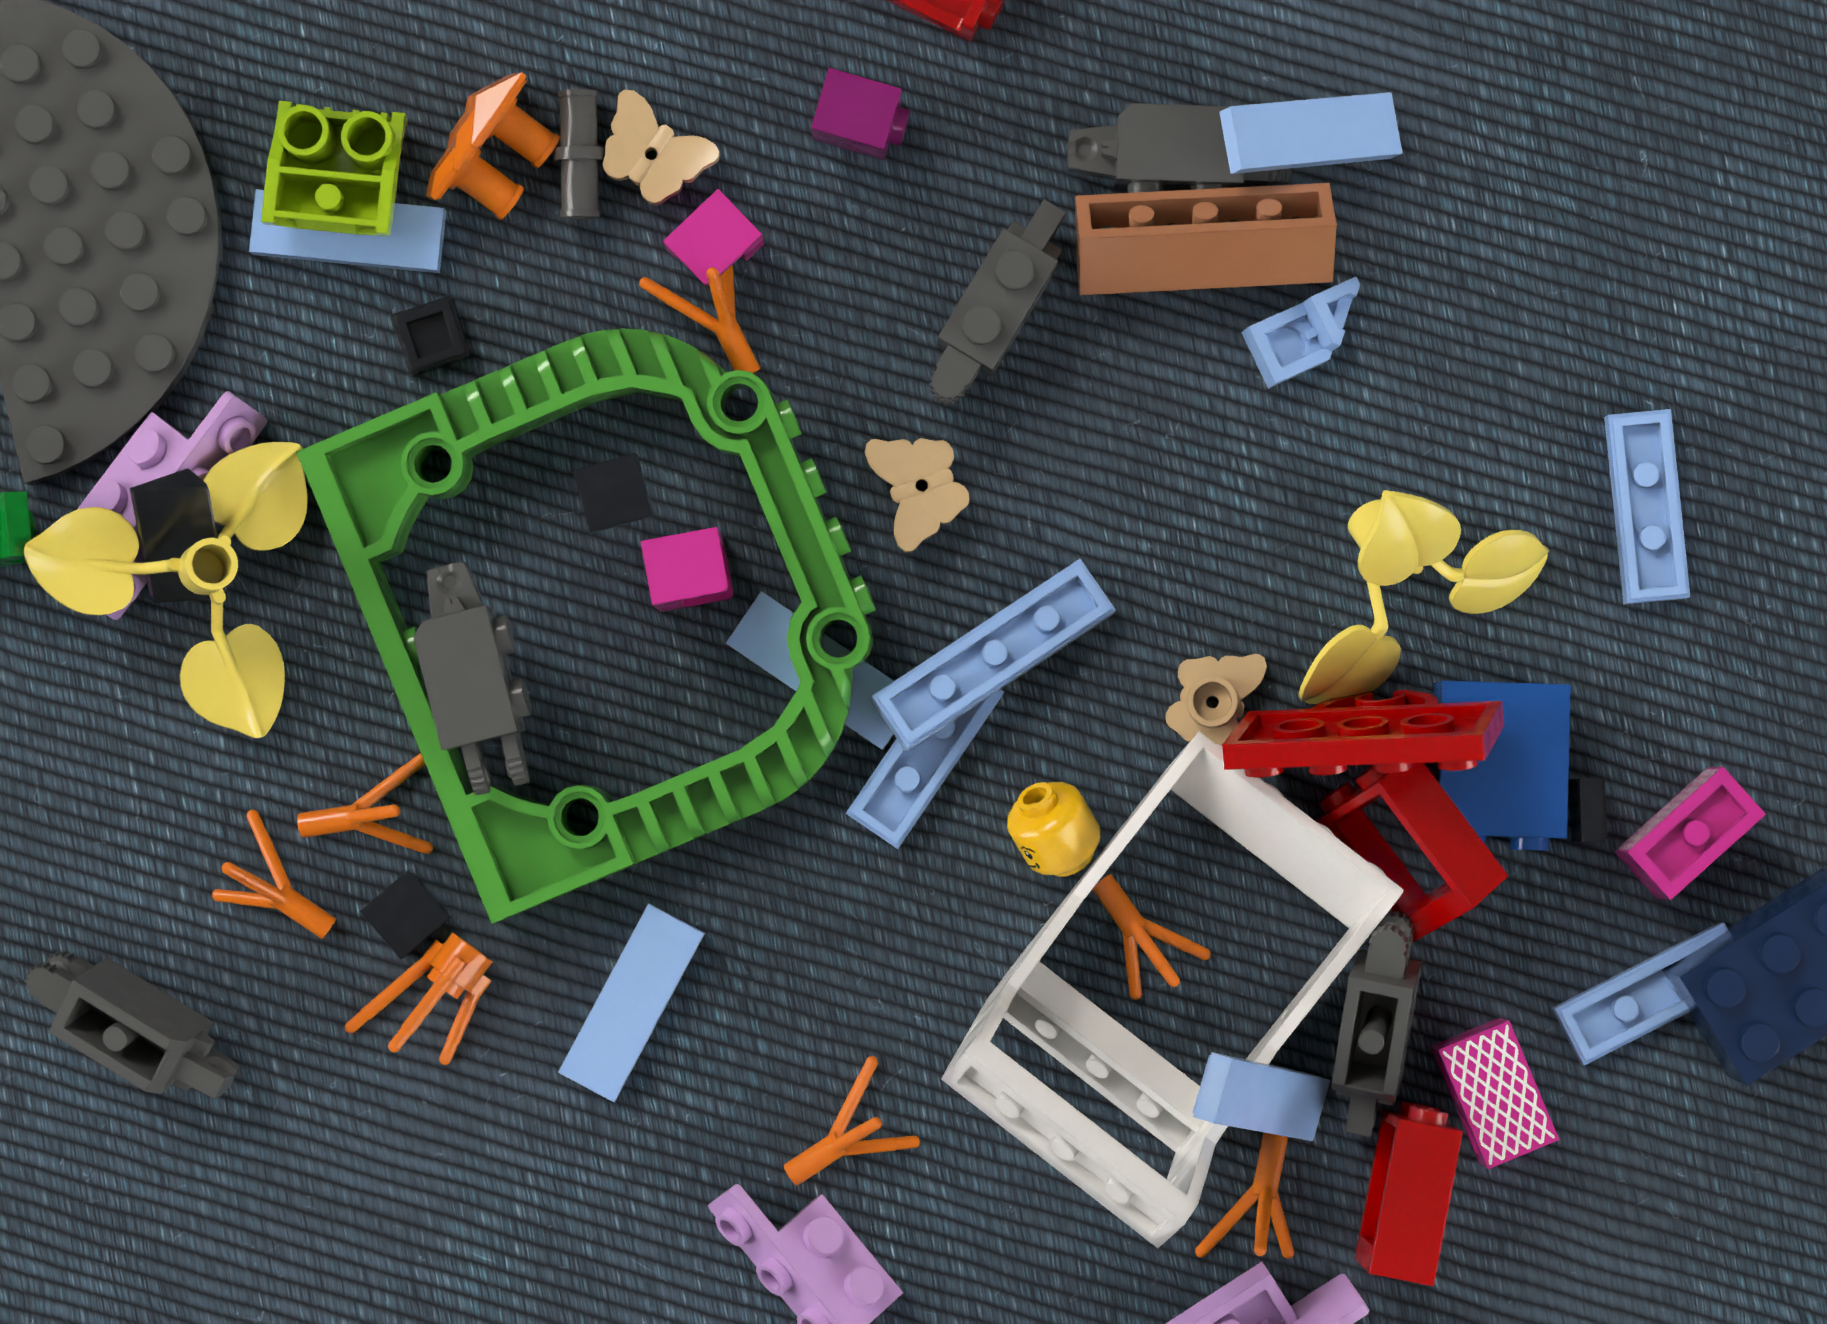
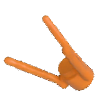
(455, 969)

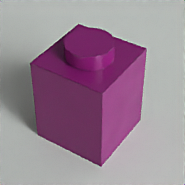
(859, 114)

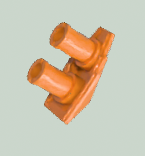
(488, 114)

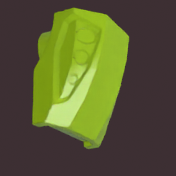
(333, 170)

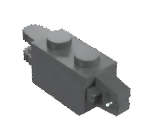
(1162, 151)
(996, 303)
(470, 676)
(1377, 1022)
(130, 1026)

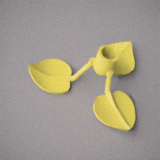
(1399, 539)
(90, 563)

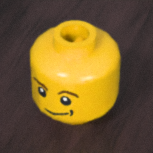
(1054, 828)

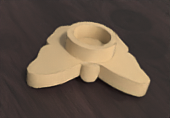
(636, 134)
(902, 467)
(1228, 681)

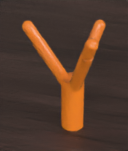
(724, 327)
(360, 815)
(268, 896)
(1137, 930)
(846, 1144)
(1266, 1192)

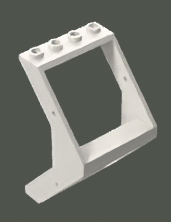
(1117, 1060)

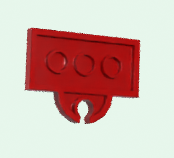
(1365, 732)

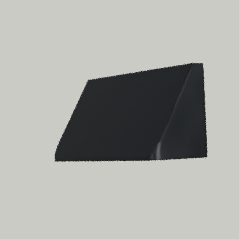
(170, 519)

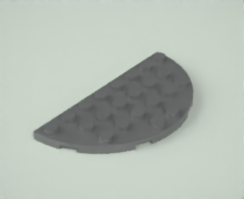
(100, 238)

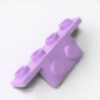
(162, 450)
(809, 1261)
(1258, 1300)

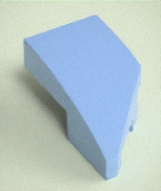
(1301, 335)

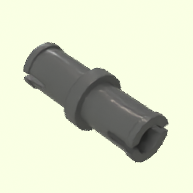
(579, 154)

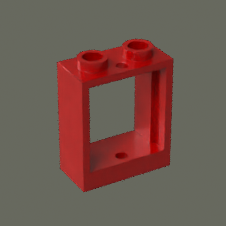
(1437, 829)
(1408, 1194)

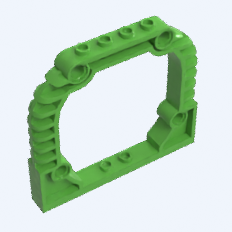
(374, 489)

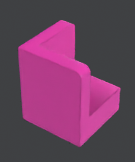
(713, 237)

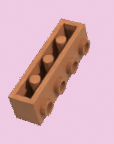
(1202, 245)

